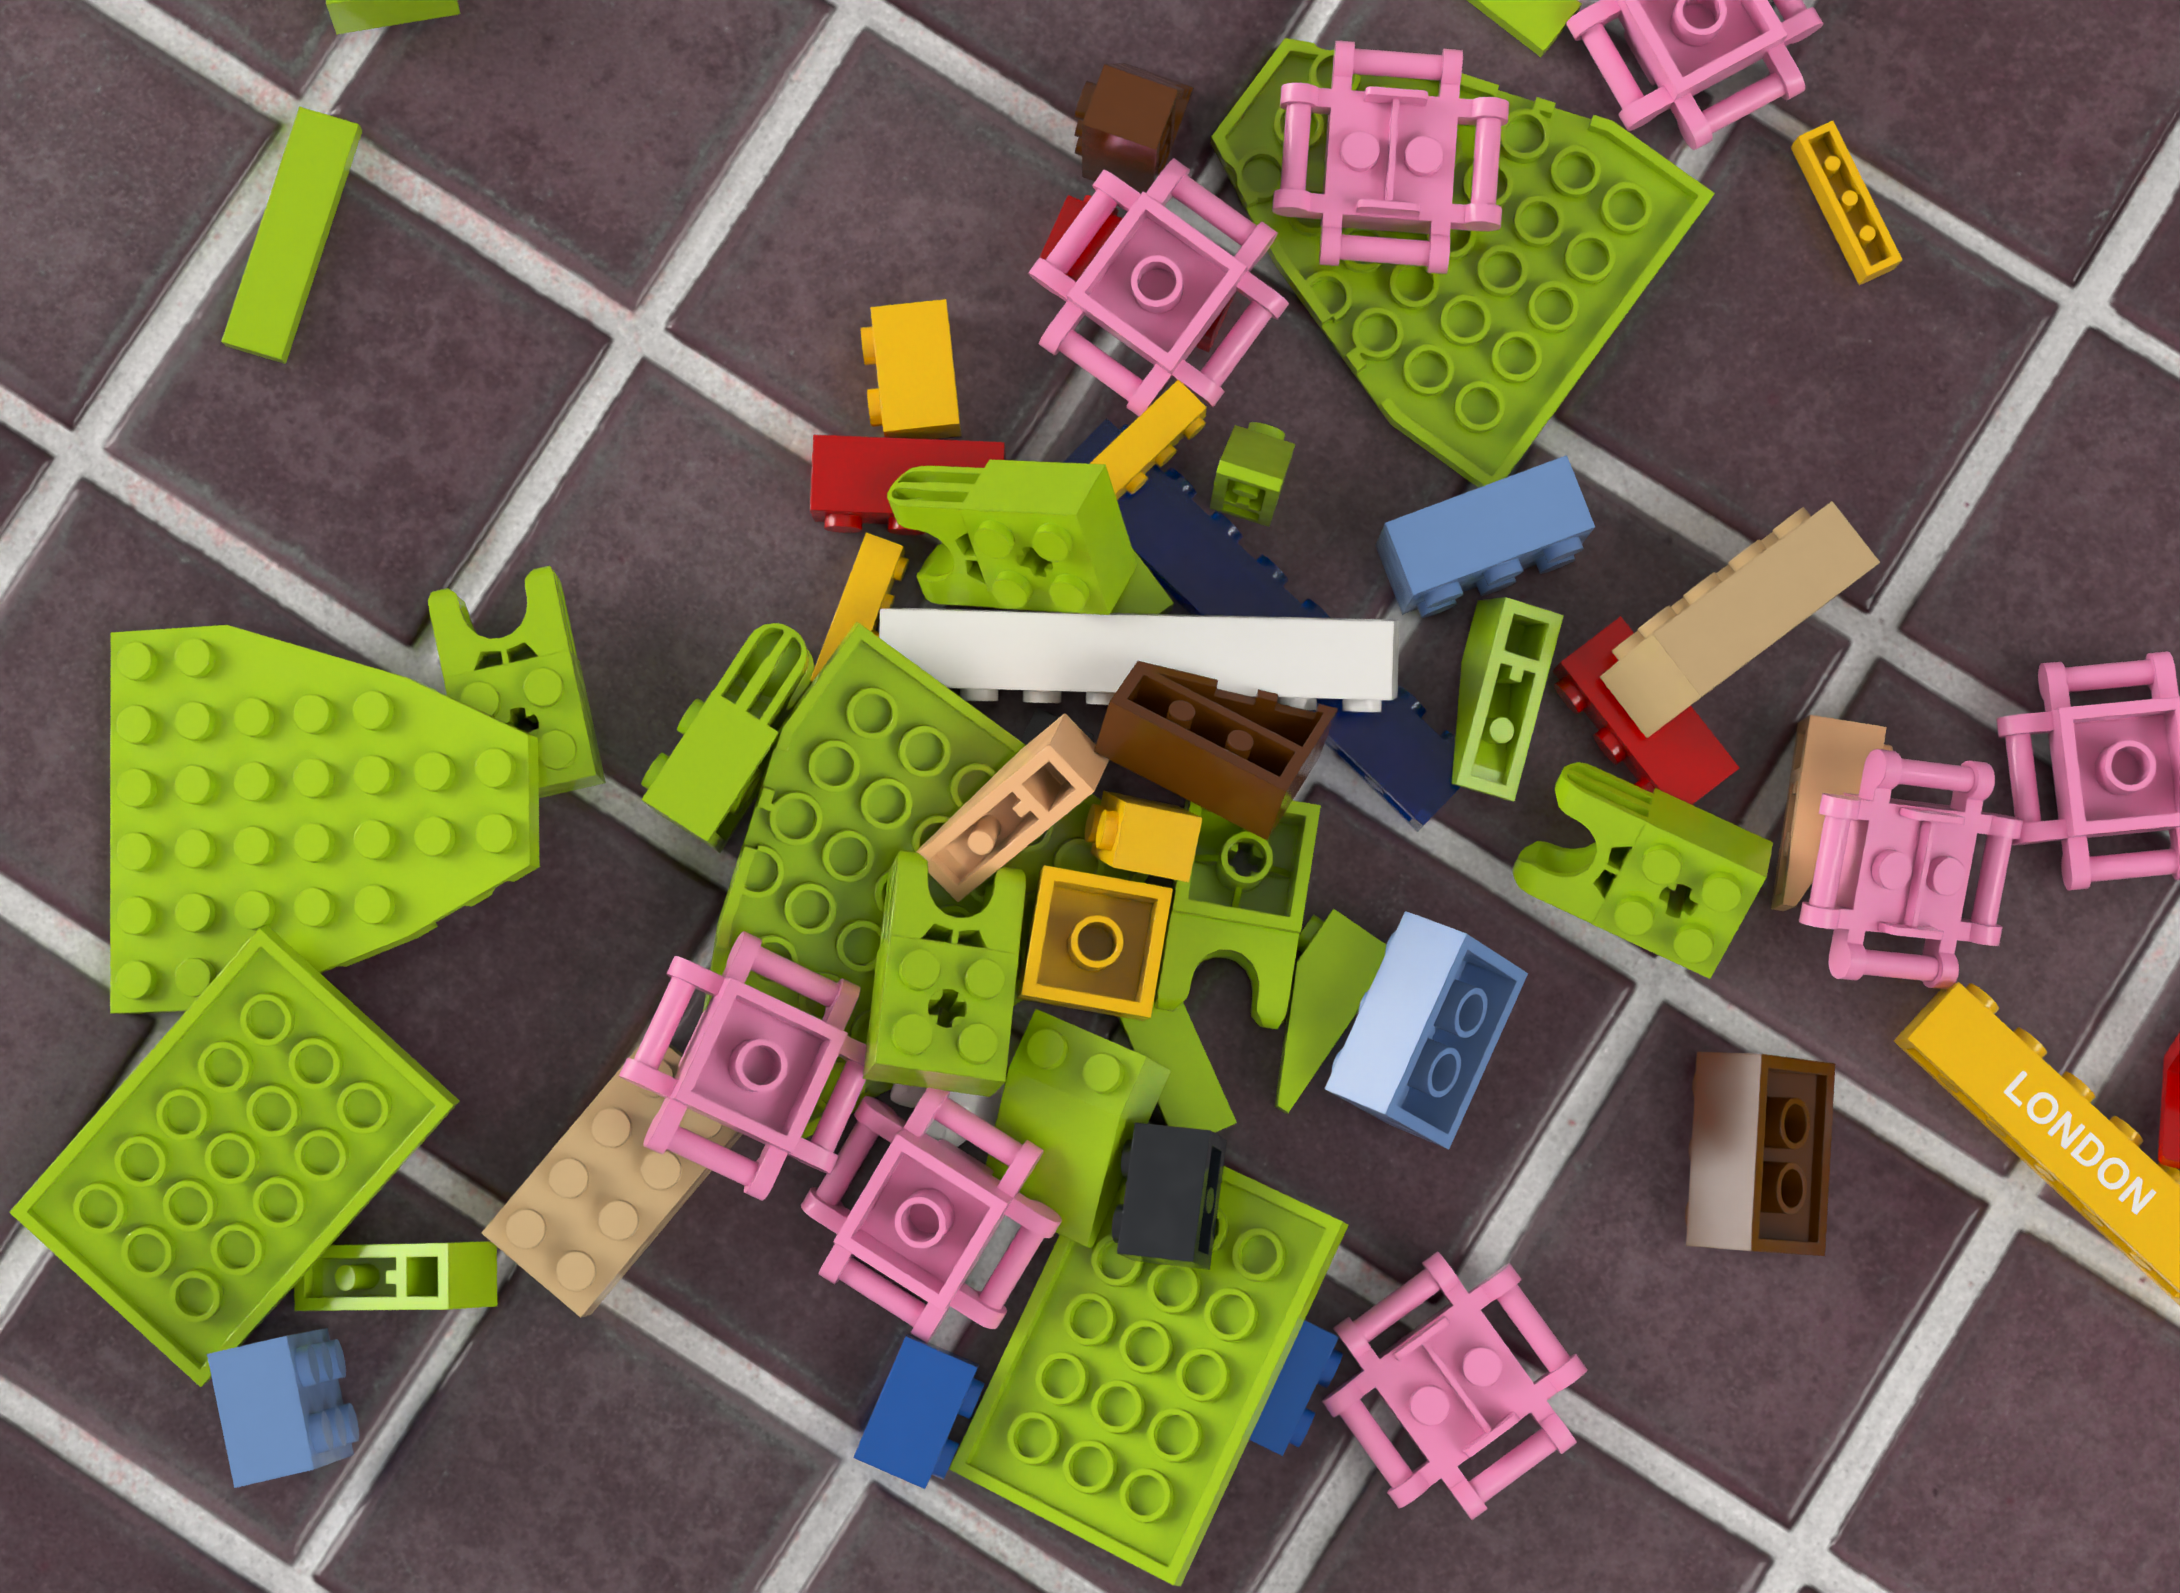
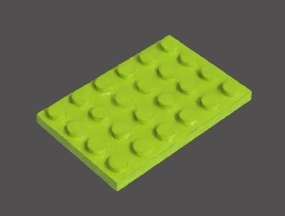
(234, 1154)
(1148, 1377)

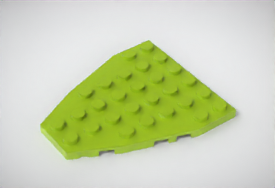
(1500, 340)
(857, 775)
(294, 800)

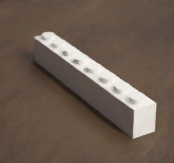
(1096, 653)

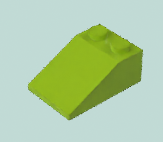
(1080, 1106)

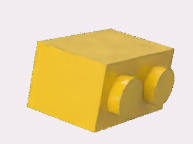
(913, 371)
(1143, 835)

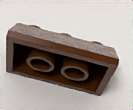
(1760, 1153)

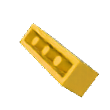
(1846, 203)
(1152, 438)
(865, 593)

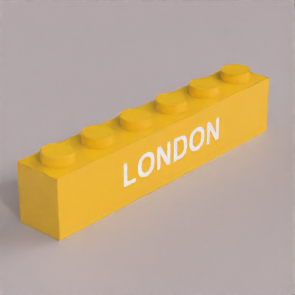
(2052, 1126)

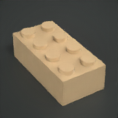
(1735, 615)
(601, 1194)

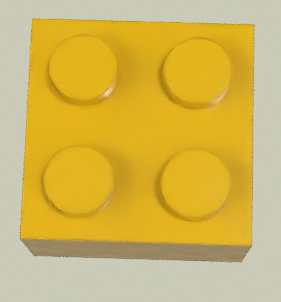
(1095, 943)

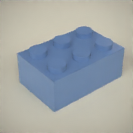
(1485, 538)
(1426, 1029)
(283, 1406)

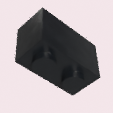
(1169, 1195)

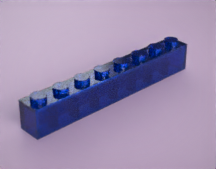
(1211, 574)

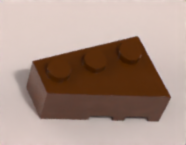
(1129, 124)
(1214, 745)

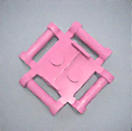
(1691, 48)
(1390, 158)
(1158, 286)
(2109, 767)
(1908, 869)
(752, 1065)
(929, 1214)
(1454, 1385)

